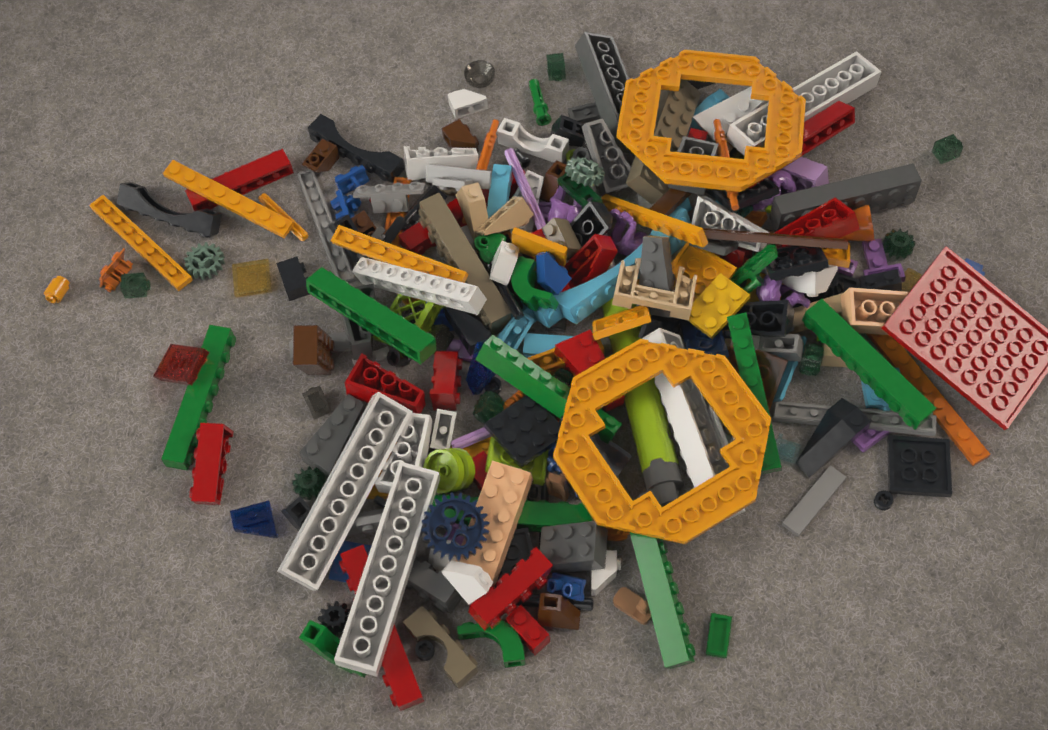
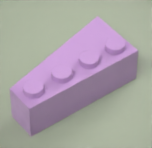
(807, 173)

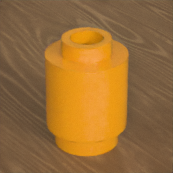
(56, 289)

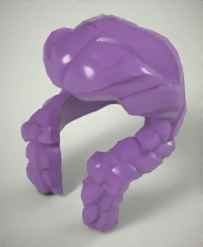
(784, 182)
(562, 210)
(631, 240)
(774, 290)

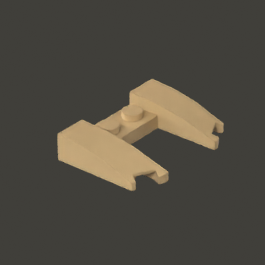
(677, 302)

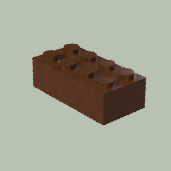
(312, 350)

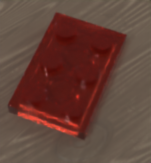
(181, 364)

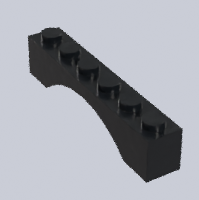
(383, 164)
(138, 198)

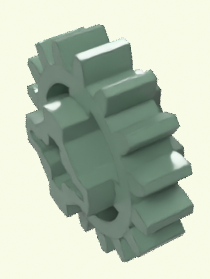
(584, 171)
(204, 259)

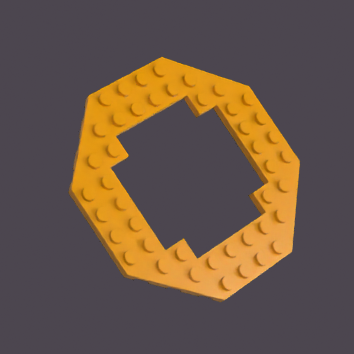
(783, 124)
(700, 507)

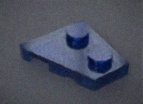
(478, 375)
(255, 520)

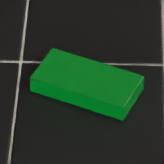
(718, 635)

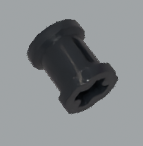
(524, 161)
(396, 357)

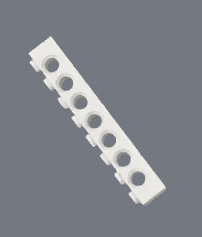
(420, 285)

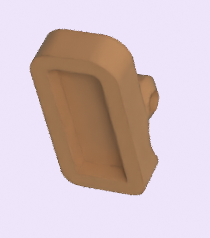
(557, 486)
(632, 605)

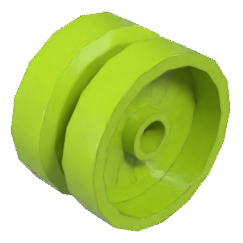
(454, 468)

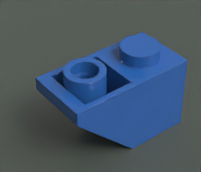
(550, 274)

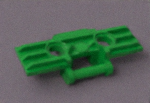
(754, 267)

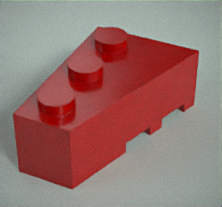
(591, 260)
(446, 380)

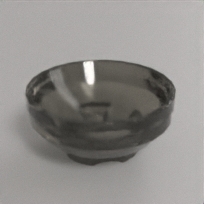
(477, 69)

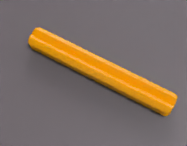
(297, 230)

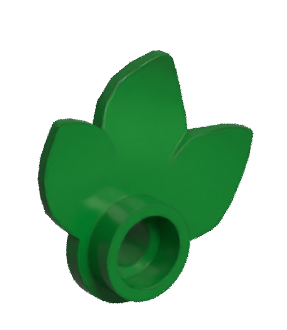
(489, 249)

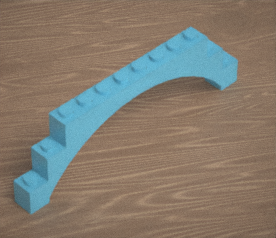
(586, 298)

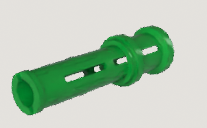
(540, 107)

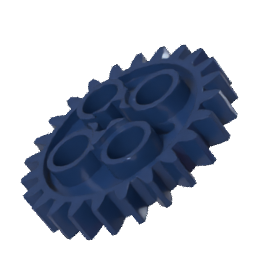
(472, 534)

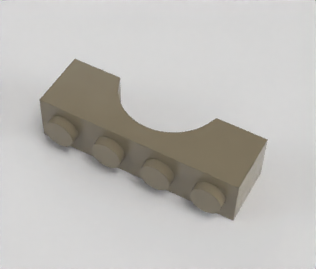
(459, 666)

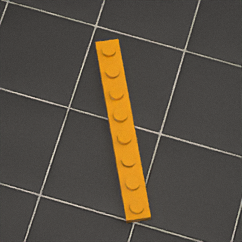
(228, 199)
(658, 221)
(141, 243)
(393, 254)

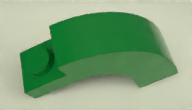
(523, 283)
(503, 635)
(323, 643)

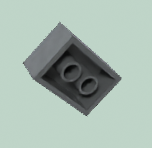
(695, 146)
(575, 546)

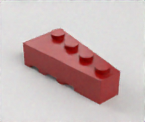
(828, 220)
(580, 354)
(369, 378)
(210, 463)
(511, 590)

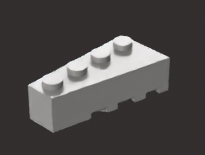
(608, 155)

